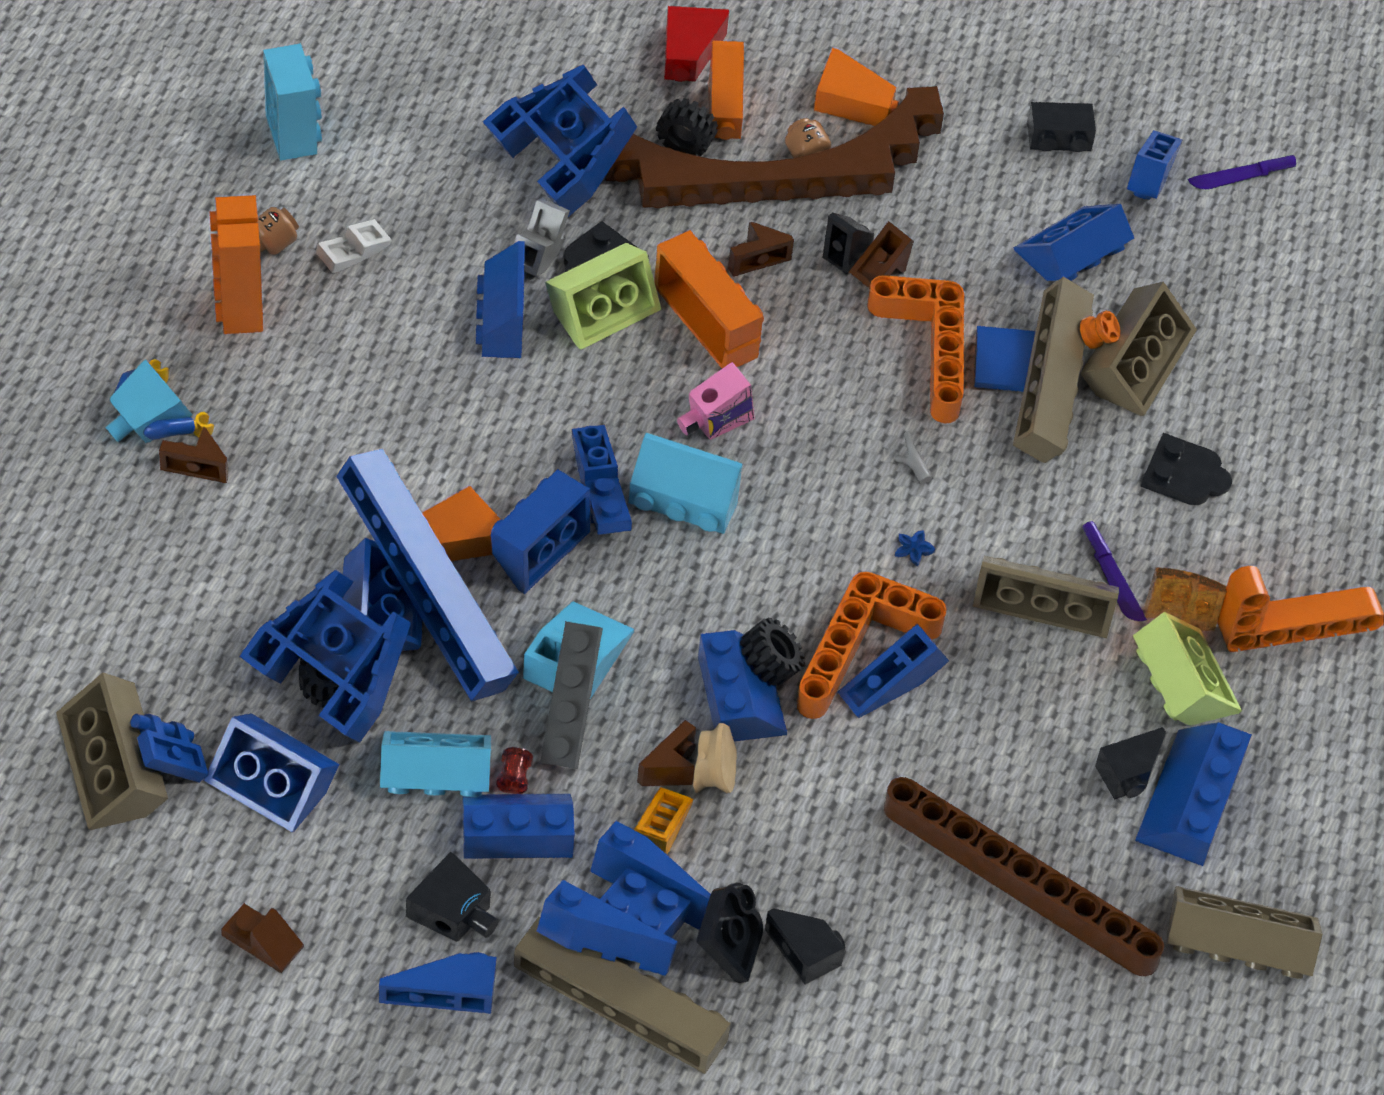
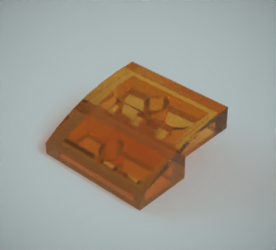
(1185, 596)

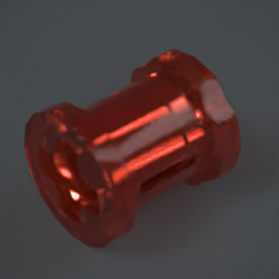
(514, 770)

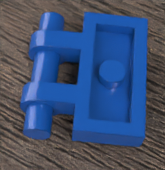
(169, 747)

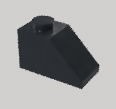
(845, 241)
(1129, 763)
(805, 943)

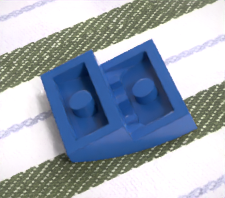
(1002, 358)

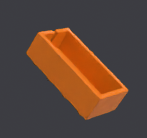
(237, 264)
(708, 300)

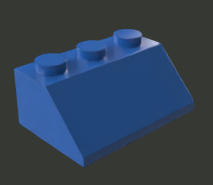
(1077, 241)
(502, 303)
(542, 529)
(378, 590)
(735, 691)
(270, 771)
(518, 826)

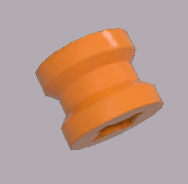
(1100, 329)

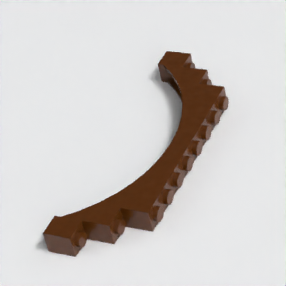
(846, 170)

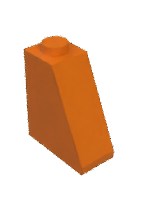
(726, 88)
(854, 91)
(463, 525)

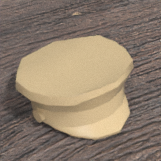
(716, 760)

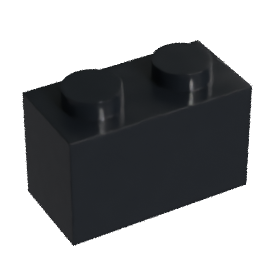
(1061, 126)

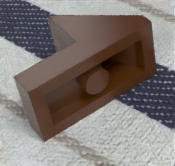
(763, 249)
(885, 254)
(198, 461)
(668, 761)
(263, 936)

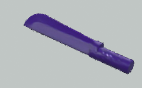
(1237, 174)
(1114, 577)

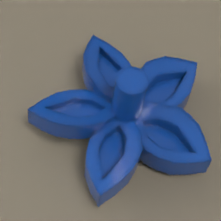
(915, 546)

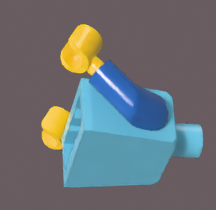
(151, 406)

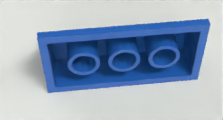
(1193, 790)

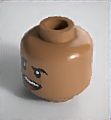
(806, 138)
(276, 230)

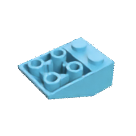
(543, 653)

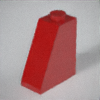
(690, 40)

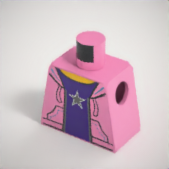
(719, 404)

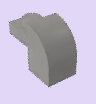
(543, 236)

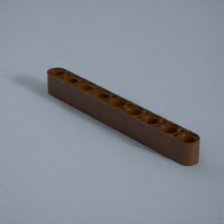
(1033, 889)

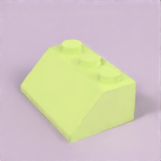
(604, 294)
(1185, 671)

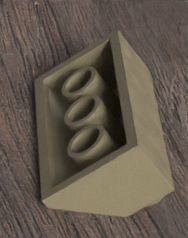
(1149, 346)
(1045, 596)
(107, 755)
(1244, 932)

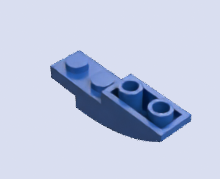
(600, 474)

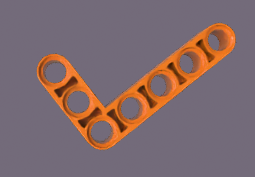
(943, 306)
(865, 600)
(1254, 622)

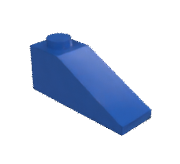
(1153, 165)
(894, 672)
(450, 983)

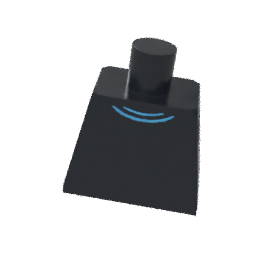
(452, 901)

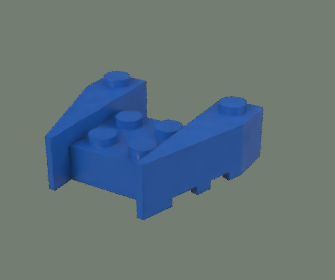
(571, 129)
(340, 645)
(639, 910)

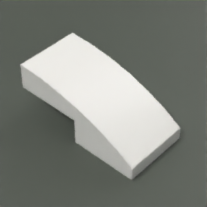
(358, 244)

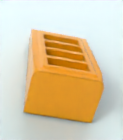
(665, 839)

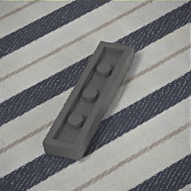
(571, 695)

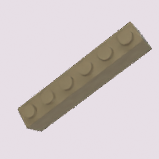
(1053, 371)
(626, 998)

